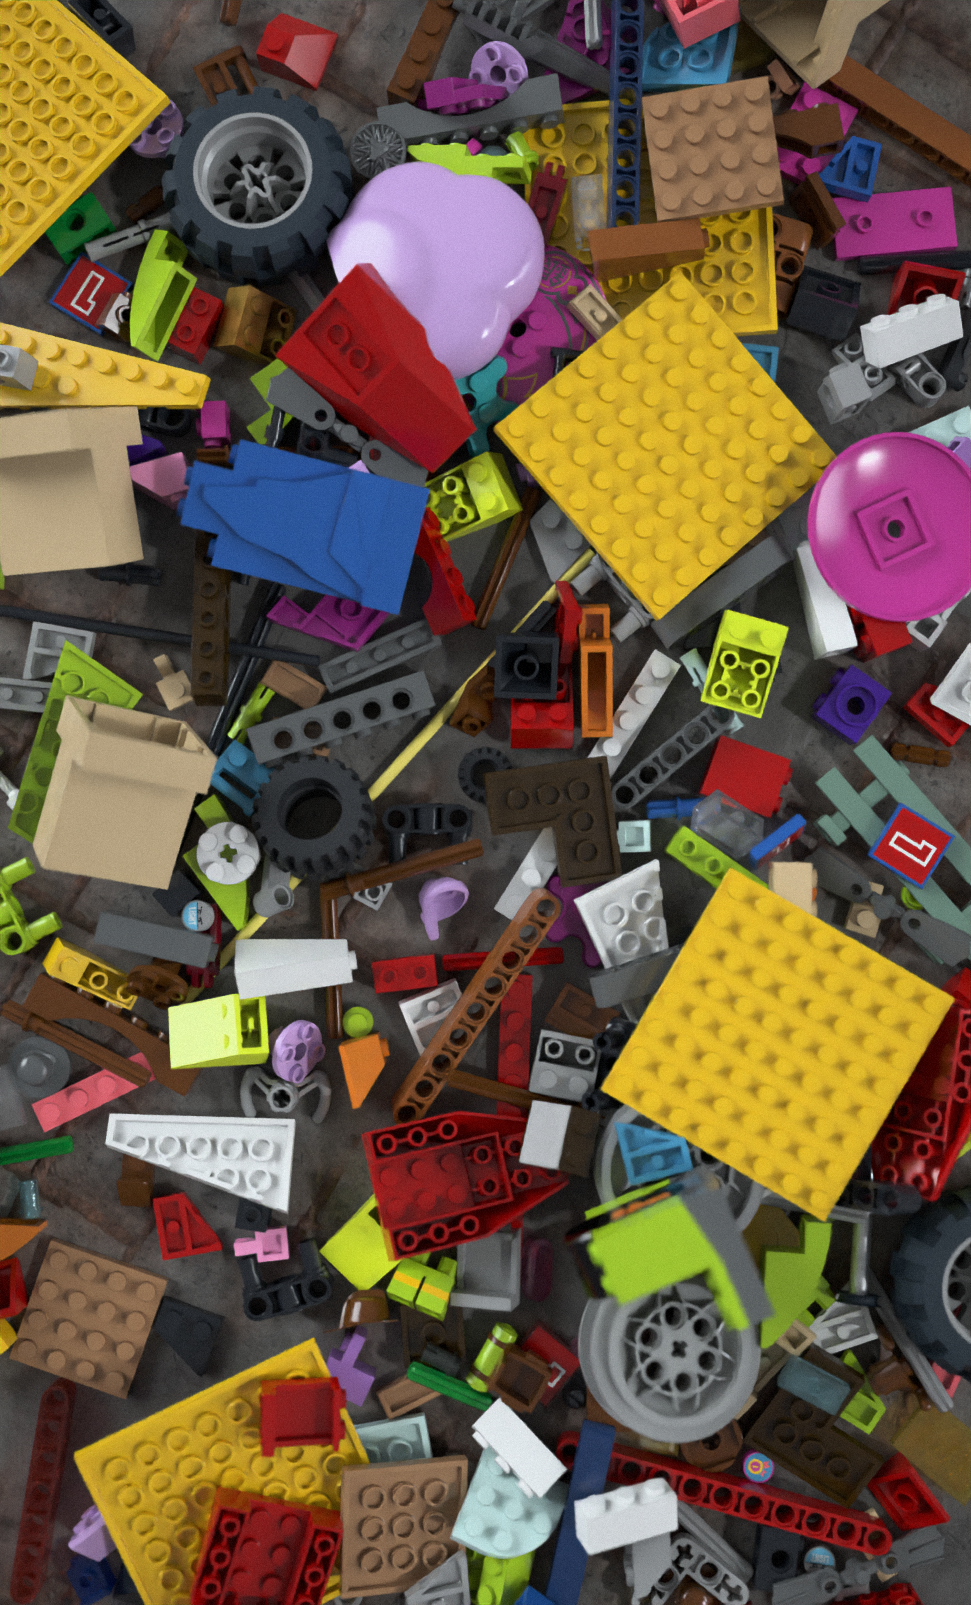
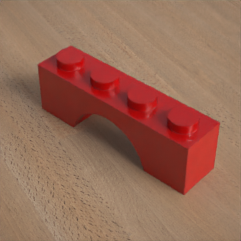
(448, 604)

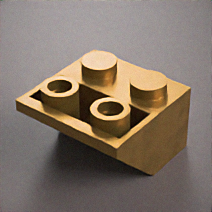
(254, 325)

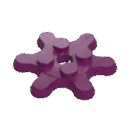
(570, 920)

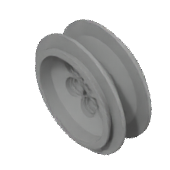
(617, 1360)

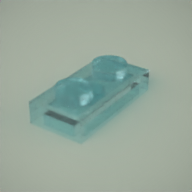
(813, 1384)

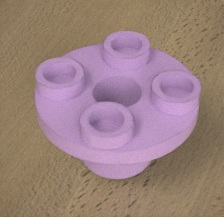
(499, 65)
(157, 136)
(296, 1050)

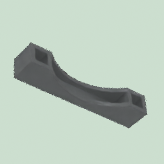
(532, 106)

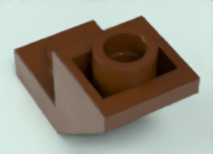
(475, 705)

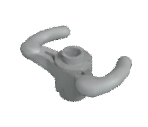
(277, 1102)

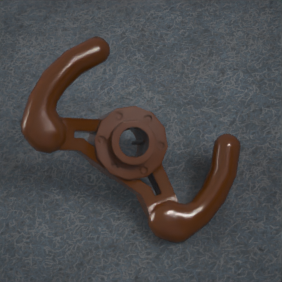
(893, 1372)

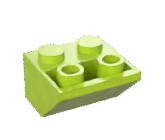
(496, 1579)

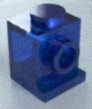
(101, 1578)

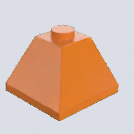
(362, 1063)

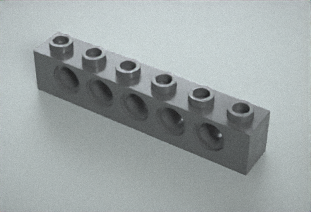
(413, 686)

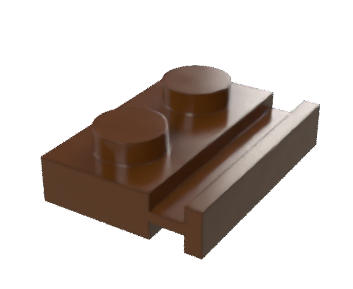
(817, 208)
(577, 1013)

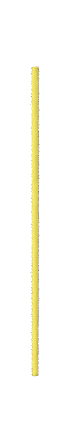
(402, 760)

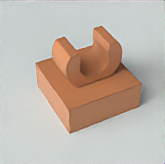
(783, 79)

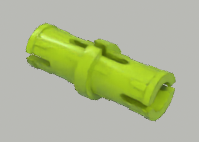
(251, 712)

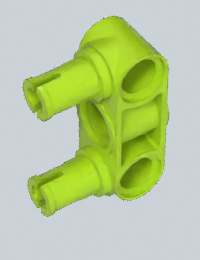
(12, 915)

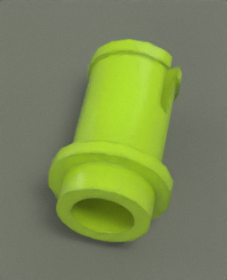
(518, 145)

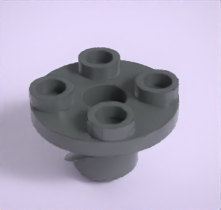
(40, 1067)

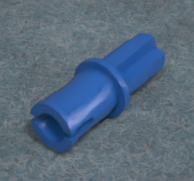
(671, 807)

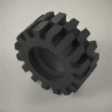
(471, 761)

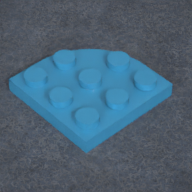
(674, 69)

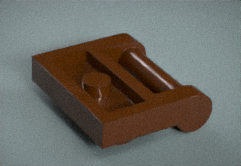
(216, 78)

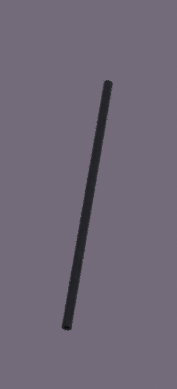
(153, 635)

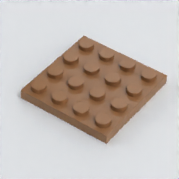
(712, 150)
(89, 1318)
(398, 1522)

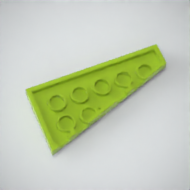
(76, 677)

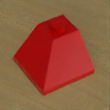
(296, 50)

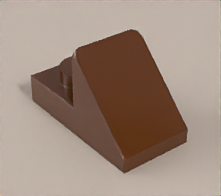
(136, 1182)

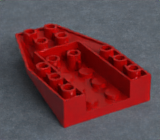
(379, 371)
(931, 1112)
(451, 1180)
(265, 1551)

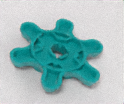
(487, 405)

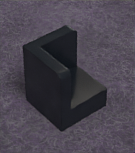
(180, 892)

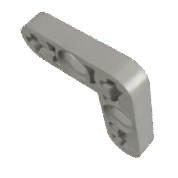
(691, 1565)

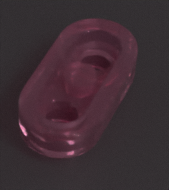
(537, 1269)

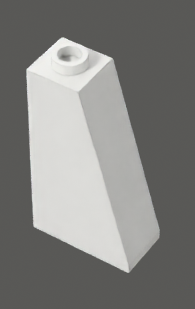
(824, 611)
(291, 965)

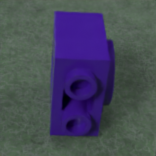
(832, 707)

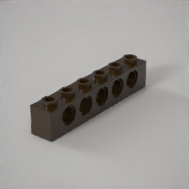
(210, 627)

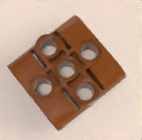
(790, 249)

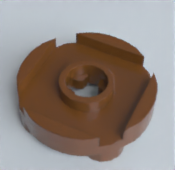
(718, 1456)

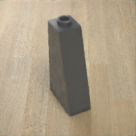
(155, 938)

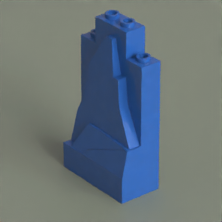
(307, 523)

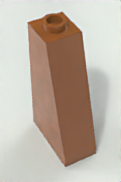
(645, 247)

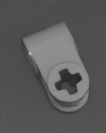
(916, 376)

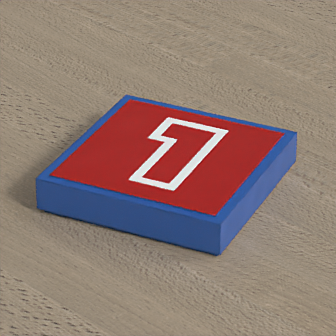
(87, 291)
(777, 841)
(910, 846)

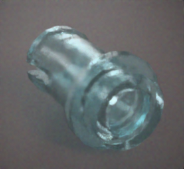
(29, 1199)

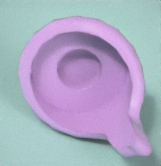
(440, 900)

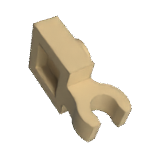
(174, 686)
(861, 915)

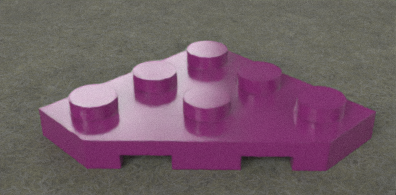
(573, 35)

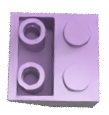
(92, 1536)

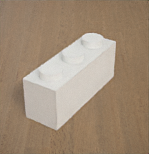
(911, 330)
(517, 1449)
(626, 1515)

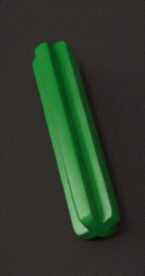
(36, 1150)
(449, 1386)

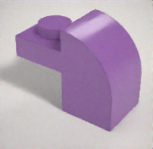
(351, 1372)

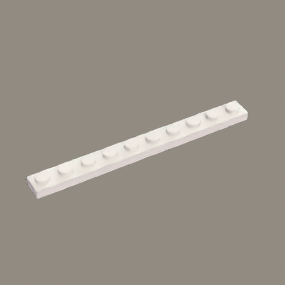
(626, 726)

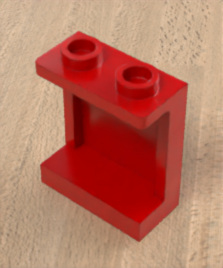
(746, 775)
(301, 1413)

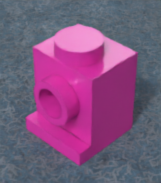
(214, 424)

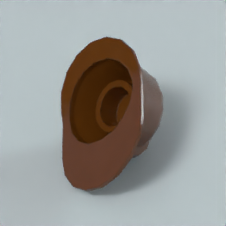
(364, 1307)

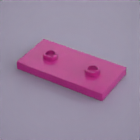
(896, 224)

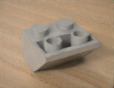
(564, 1066)
(646, 1562)

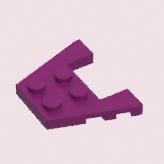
(332, 620)

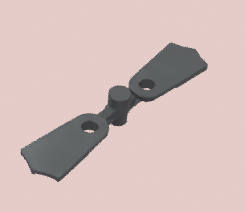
(301, 401)
(933, 934)
(909, 1551)

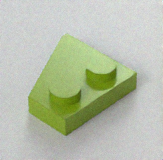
(866, 1406)

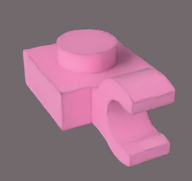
(268, 1246)

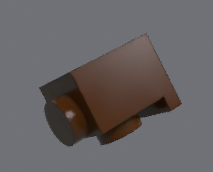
(111, 318)

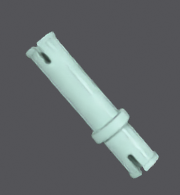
(698, 671)

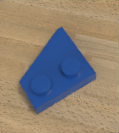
(853, 169)

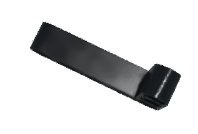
(877, 1194)

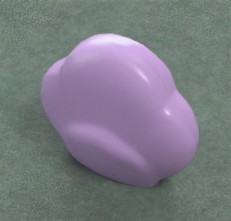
(451, 251)

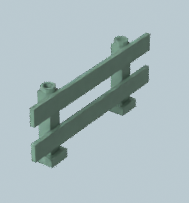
(856, 810)

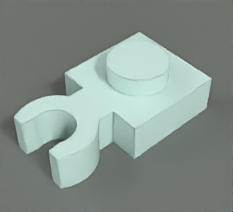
(634, 836)

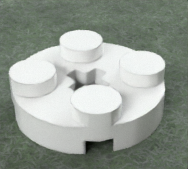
(213, 843)

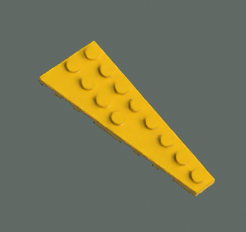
(88, 376)

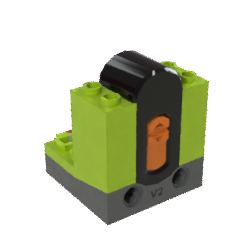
(666, 1236)

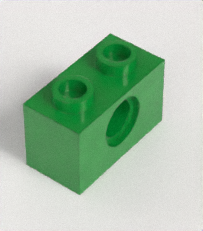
(96, 225)

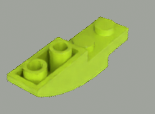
(457, 158)

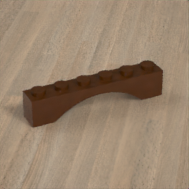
(422, 53)
(810, 131)
(57, 1000)

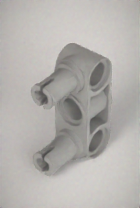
(599, 571)

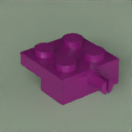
(460, 95)

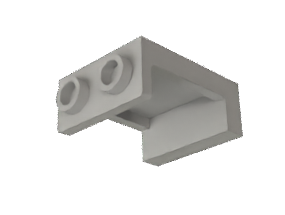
(489, 1272)

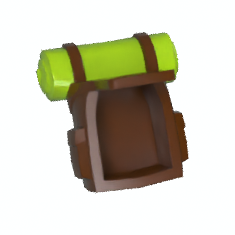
(509, 1370)

